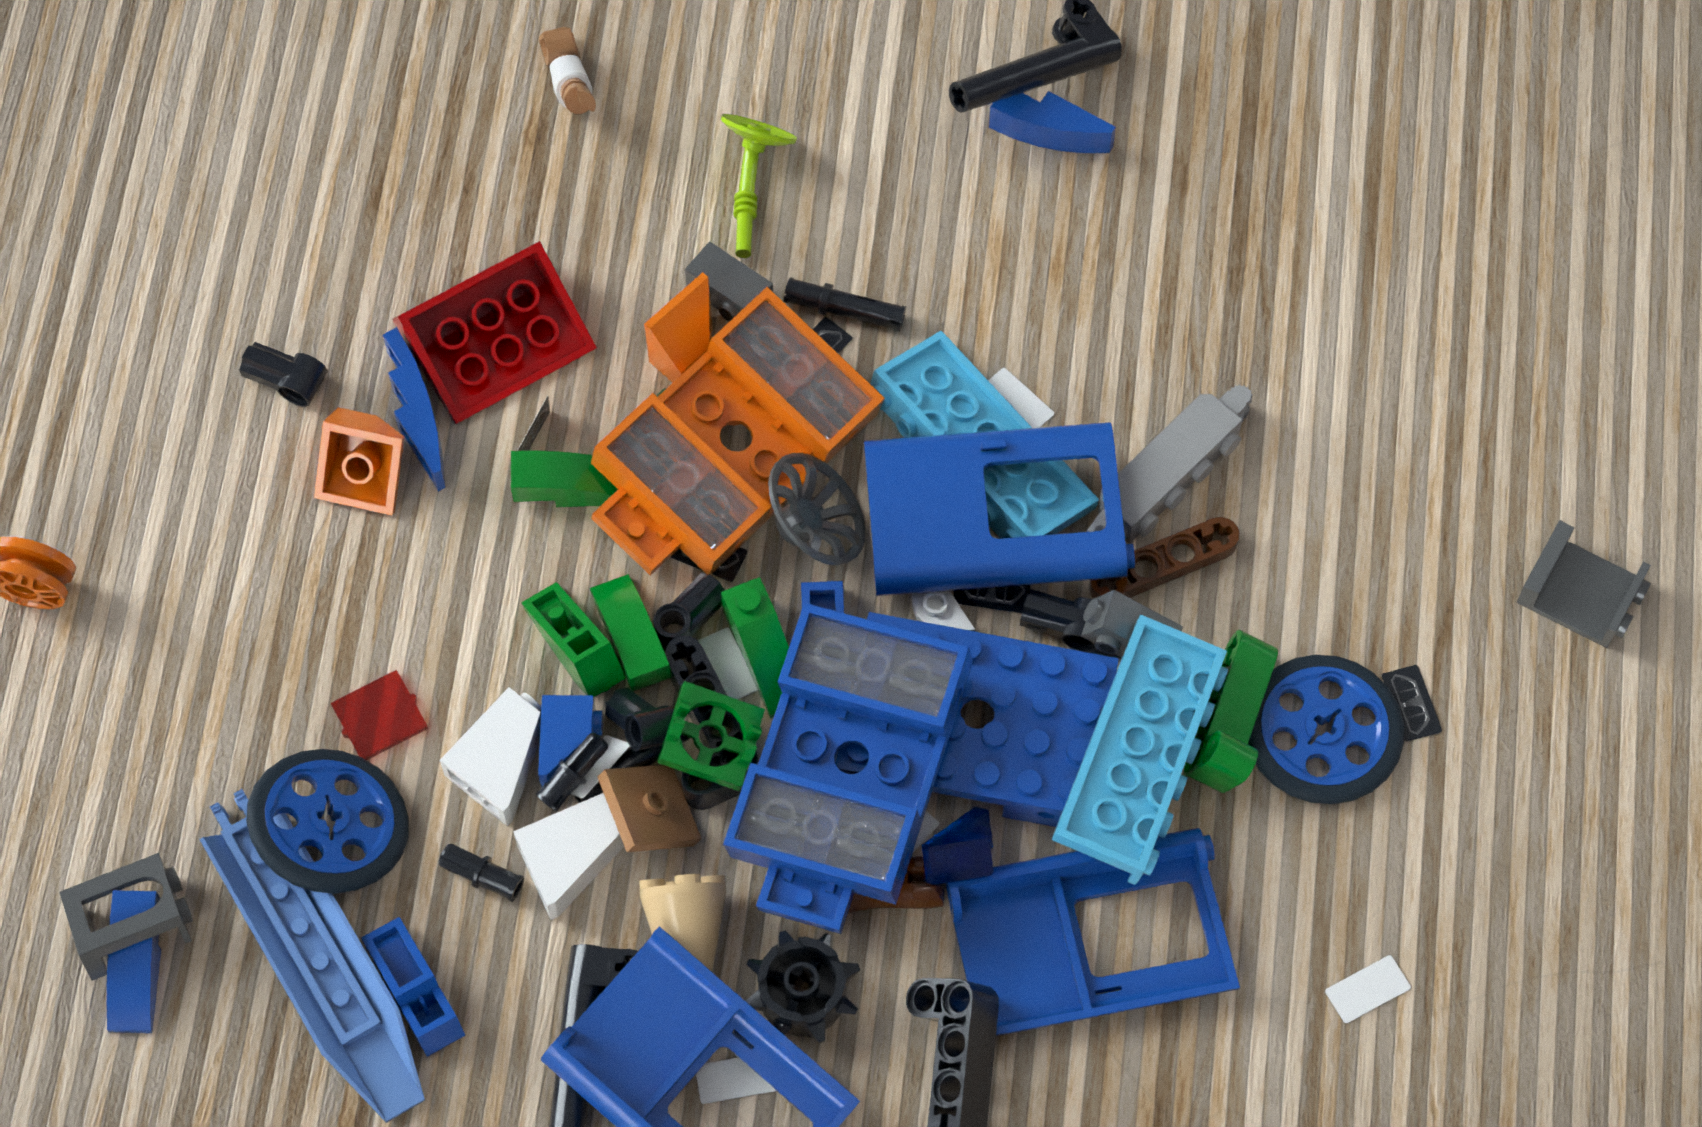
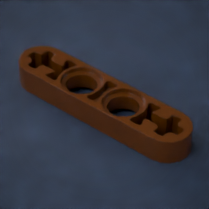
(1167, 566)

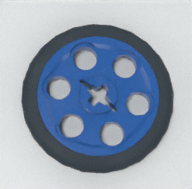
(1359, 689)
(333, 872)

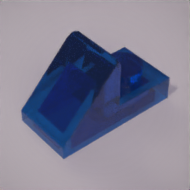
(960, 849)

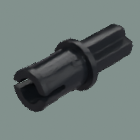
(572, 771)
(481, 871)

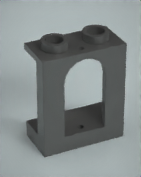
(161, 918)

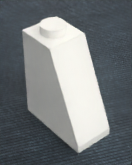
(497, 754)
(569, 851)

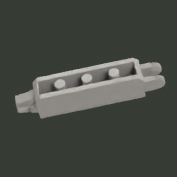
(1177, 459)

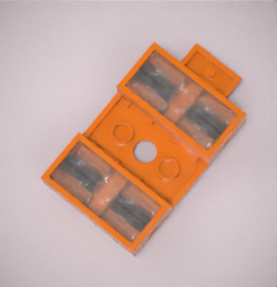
(668, 454)

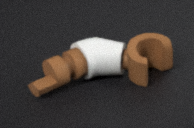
(567, 72)

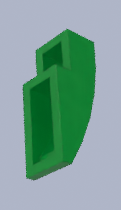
(558, 477)
(631, 632)

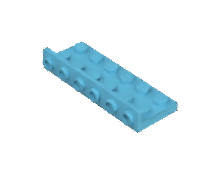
(942, 393)
(1141, 747)

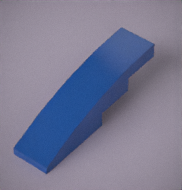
(416, 416)

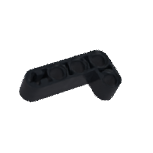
(706, 677)
(963, 1047)

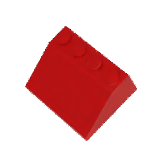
(495, 333)

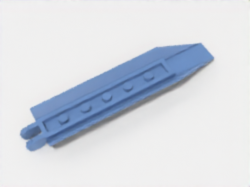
(320, 969)

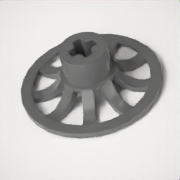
(804, 515)

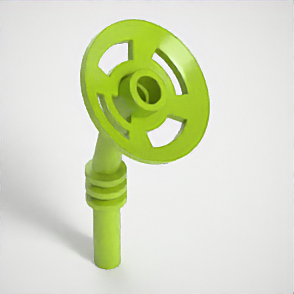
(756, 137)

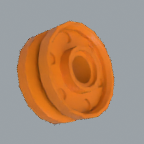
(34, 573)

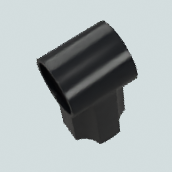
(293, 377)
(689, 609)
(1057, 618)
(641, 722)

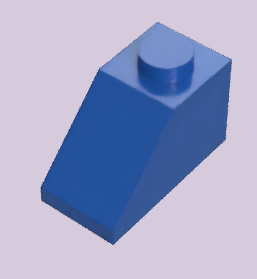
(564, 726)

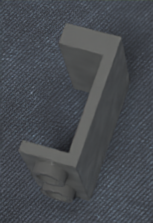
(1582, 589)

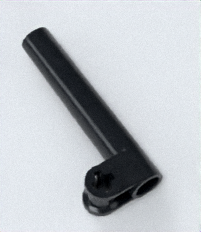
(1083, 47)
(589, 973)

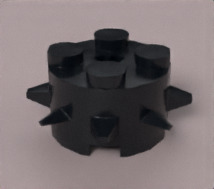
(789, 967)

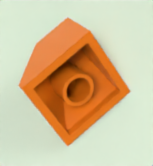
(681, 329)
(359, 461)

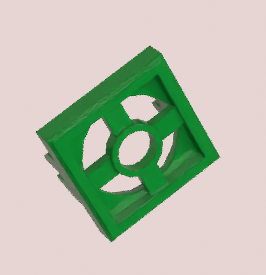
(676, 757)

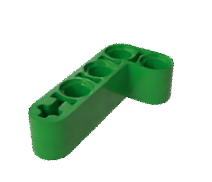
(1224, 751)

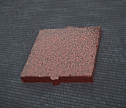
(379, 715)

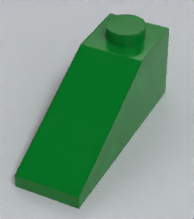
(758, 637)
(574, 640)

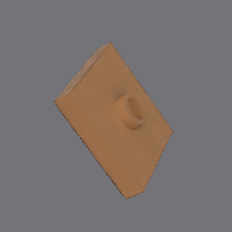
(649, 808)

